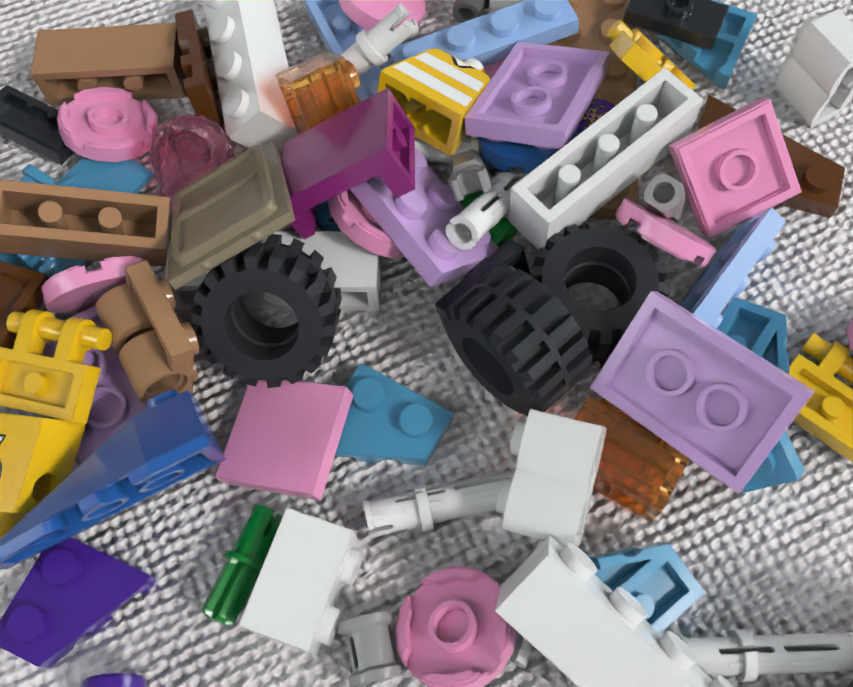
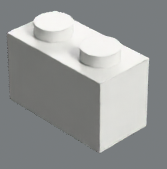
(303, 582)

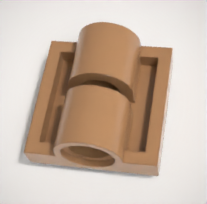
(148, 335)

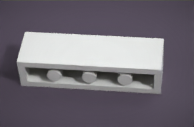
(246, 58)
(603, 159)
(355, 268)
(591, 630)

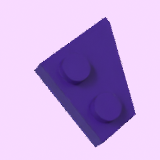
(65, 598)

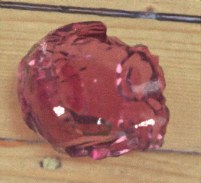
(187, 150)

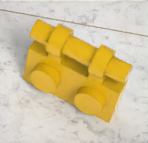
(641, 54)
(47, 385)
(830, 408)

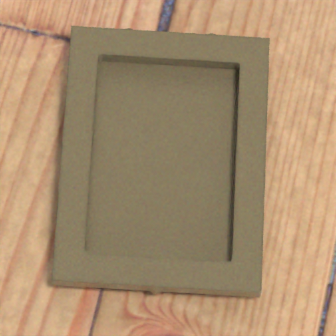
(227, 212)

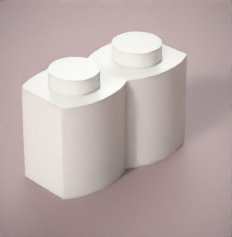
(820, 69)
(551, 477)

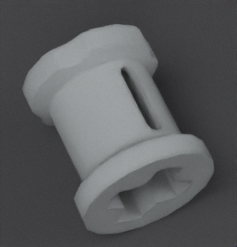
(370, 648)

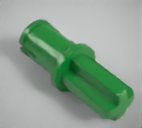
(242, 566)

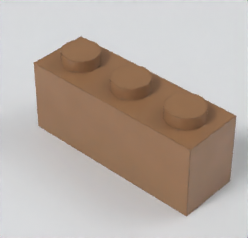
(124, 57)
(82, 222)

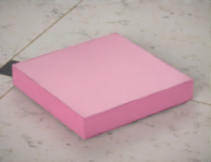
(735, 167)
(286, 438)

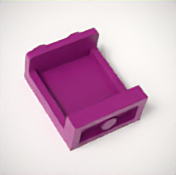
(347, 151)

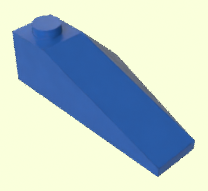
(134, 464)

